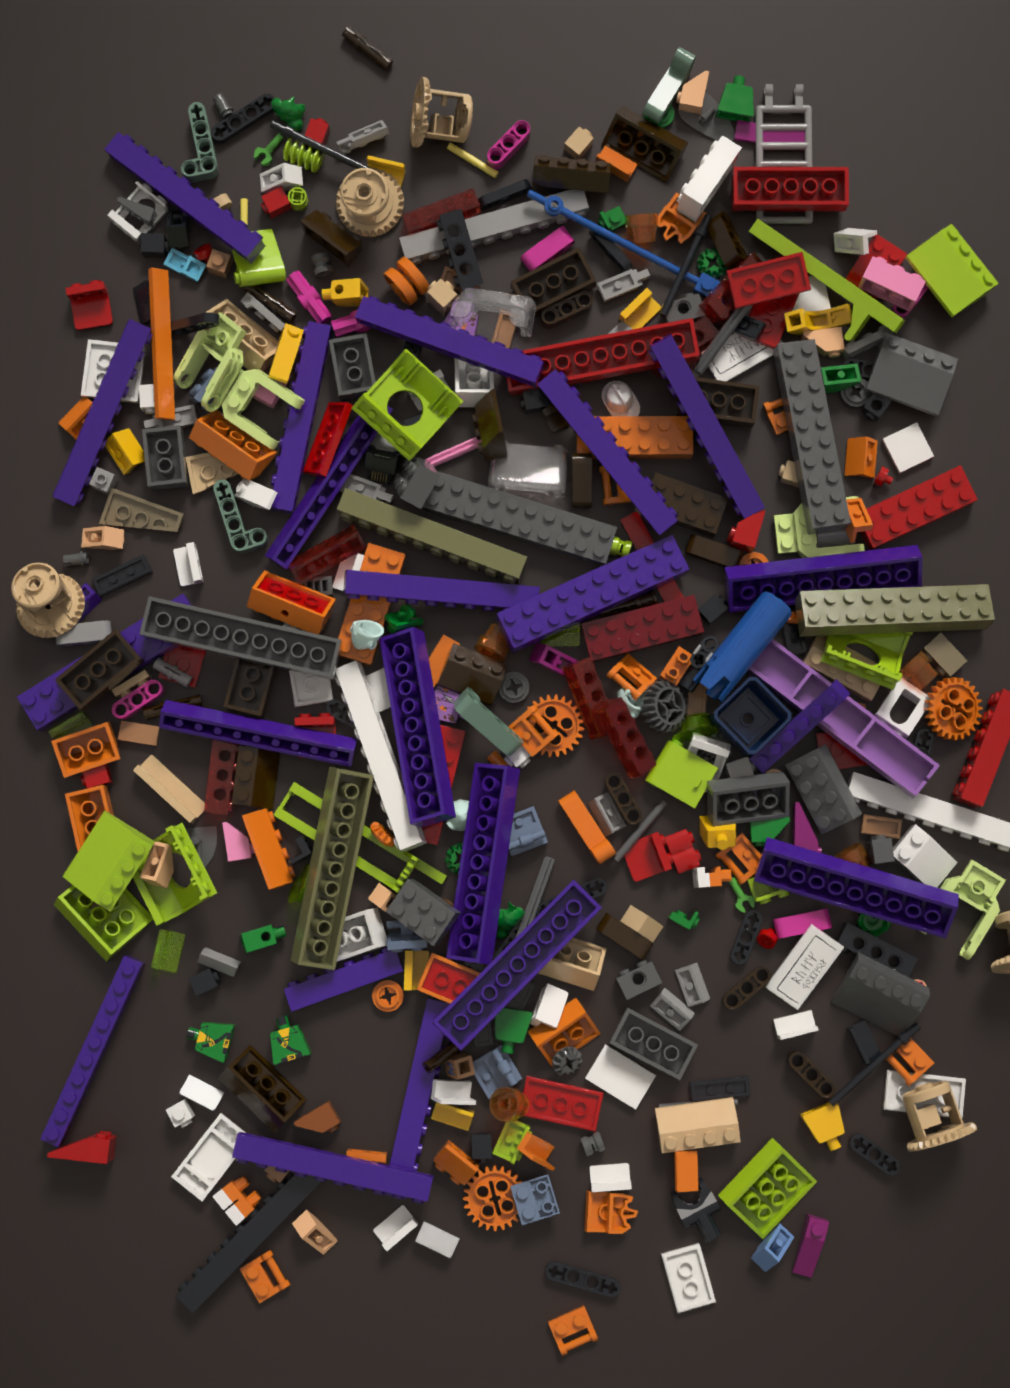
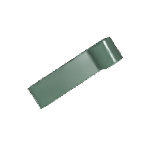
(669, 85)
(201, 141)
(235, 516)
(487, 723)

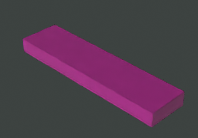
(746, 132)

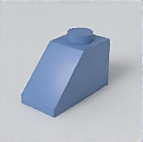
(772, 1248)

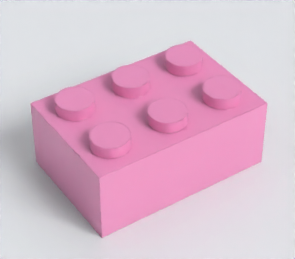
(891, 283)

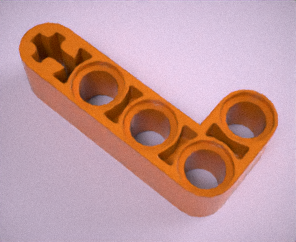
(586, 827)

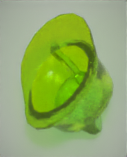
(696, 723)
(297, 890)

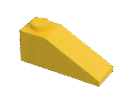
(285, 353)

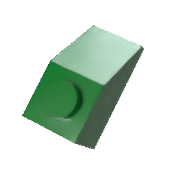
(840, 377)
(766, 828)

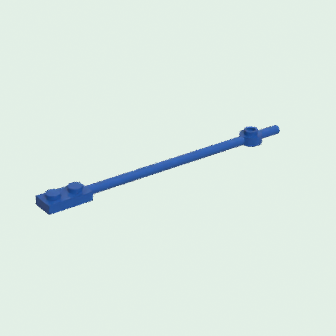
(703, 285)

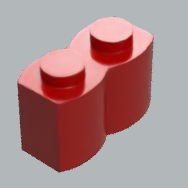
(682, 851)

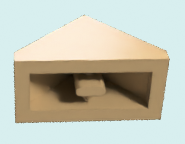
(641, 923)

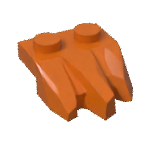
(677, 223)
(608, 1212)

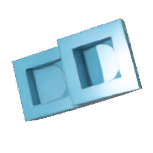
(184, 264)

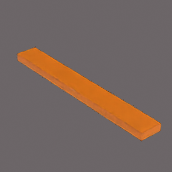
(161, 344)

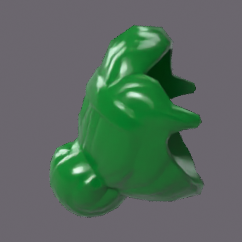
(289, 112)
(508, 920)
(872, 925)

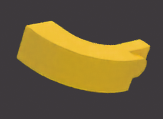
(802, 320)

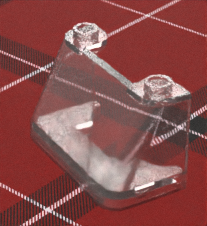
(519, 307)
(531, 469)

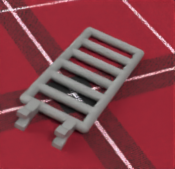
(798, 107)

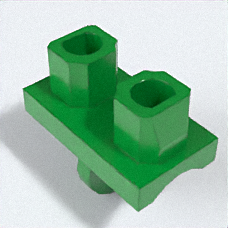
(402, 619)

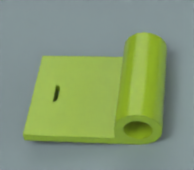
(265, 268)
(681, 773)

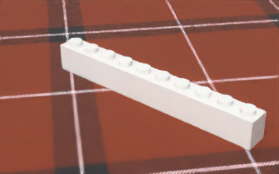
(378, 753)
(930, 811)

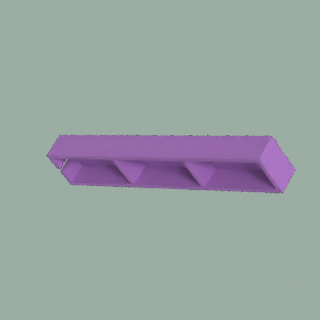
(848, 722)

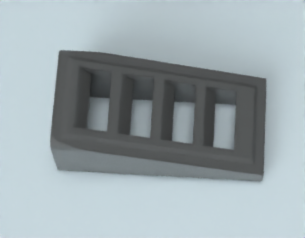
(140, 211)
(329, 584)

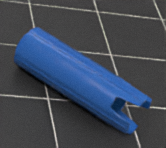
(743, 645)

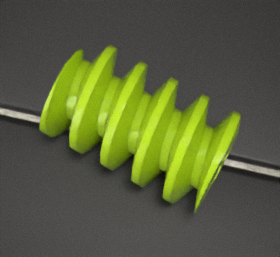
(302, 156)

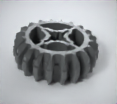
(664, 706)

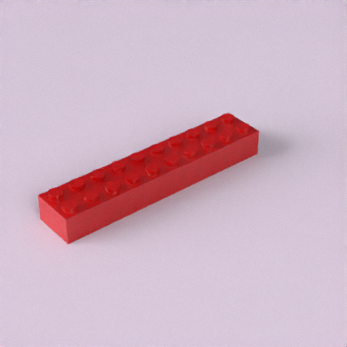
(610, 354)

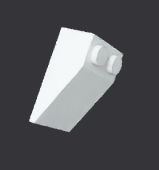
(471, 382)
(923, 857)
(362, 934)

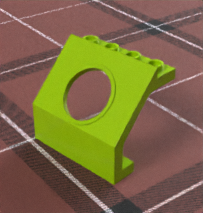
(414, 377)
(887, 646)
(176, 900)

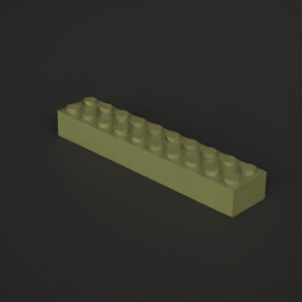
(431, 536)
(894, 610)
(332, 868)

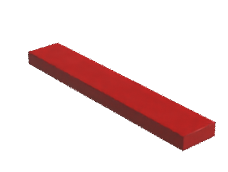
(641, 538)

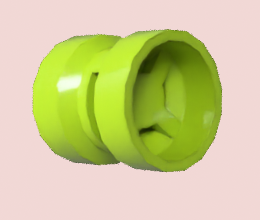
(301, 201)
(616, 545)

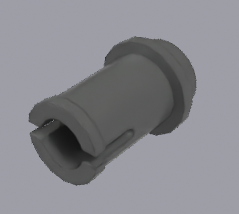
(223, 106)
(76, 559)

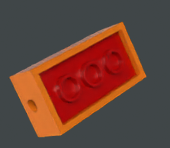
(291, 603)
(445, 978)

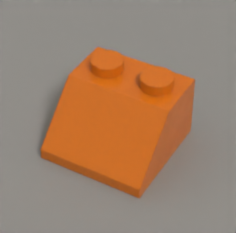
(456, 1163)

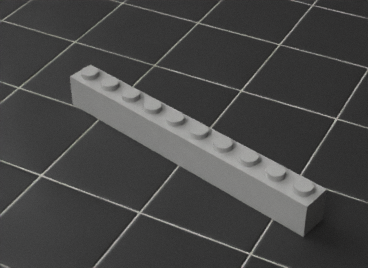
(493, 226)

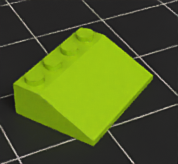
(952, 270)
(108, 860)
(101, 928)
(767, 1188)

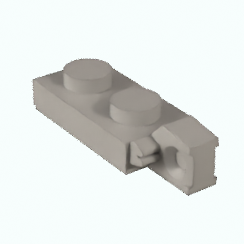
(362, 136)
(622, 284)
(262, 312)
(867, 342)
(184, 416)
(367, 488)

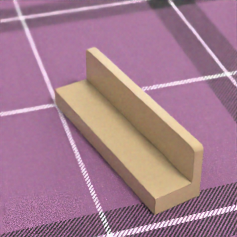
(170, 788)

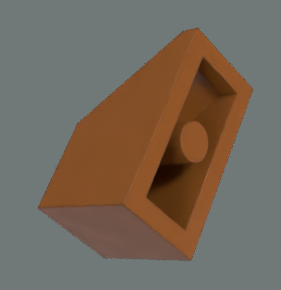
(320, 1119)

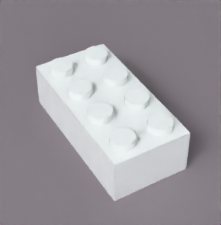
(707, 178)

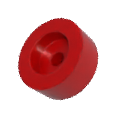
(203, 252)
(883, 477)
(767, 938)

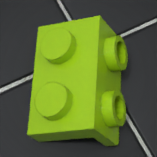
(763, 892)
(509, 1140)

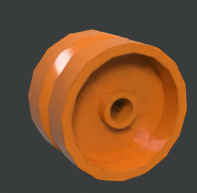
(406, 281)

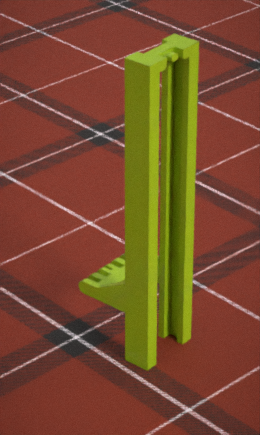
(863, 305)
(411, 860)

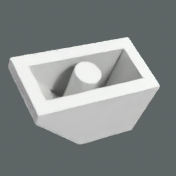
(282, 175)
(255, 494)

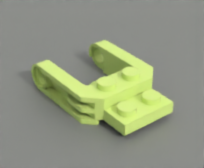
(223, 345)
(242, 392)
(793, 537)
(979, 889)

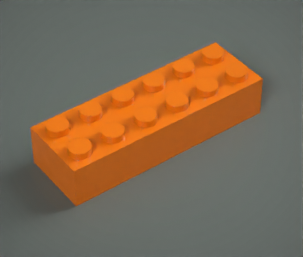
(648, 436)
(375, 560)

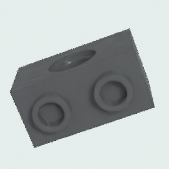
(691, 303)
(879, 849)
(650, 979)

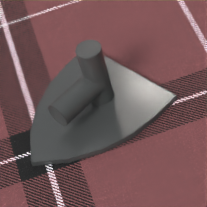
(204, 841)

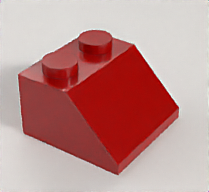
(746, 532)

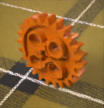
(563, 711)
(946, 723)
(477, 1202)

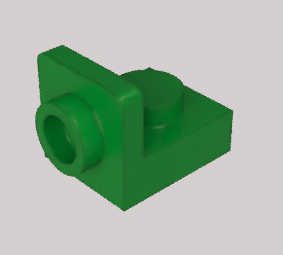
(612, 219)
(680, 918)

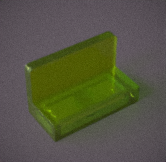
(567, 638)
(74, 724)
(168, 950)

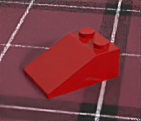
(878, 248)
(94, 1149)

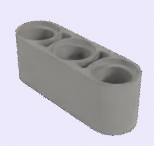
(85, 633)

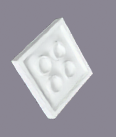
(96, 363)

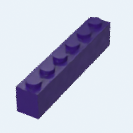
(800, 725)
(343, 980)

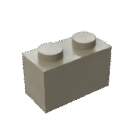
(943, 656)

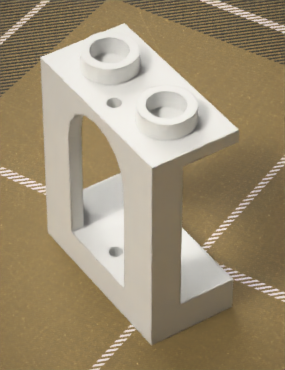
(140, 193)
(911, 693)
(711, 745)

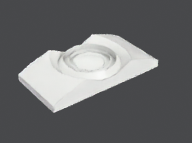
(208, 1158)

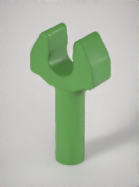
(268, 150)
(741, 896)

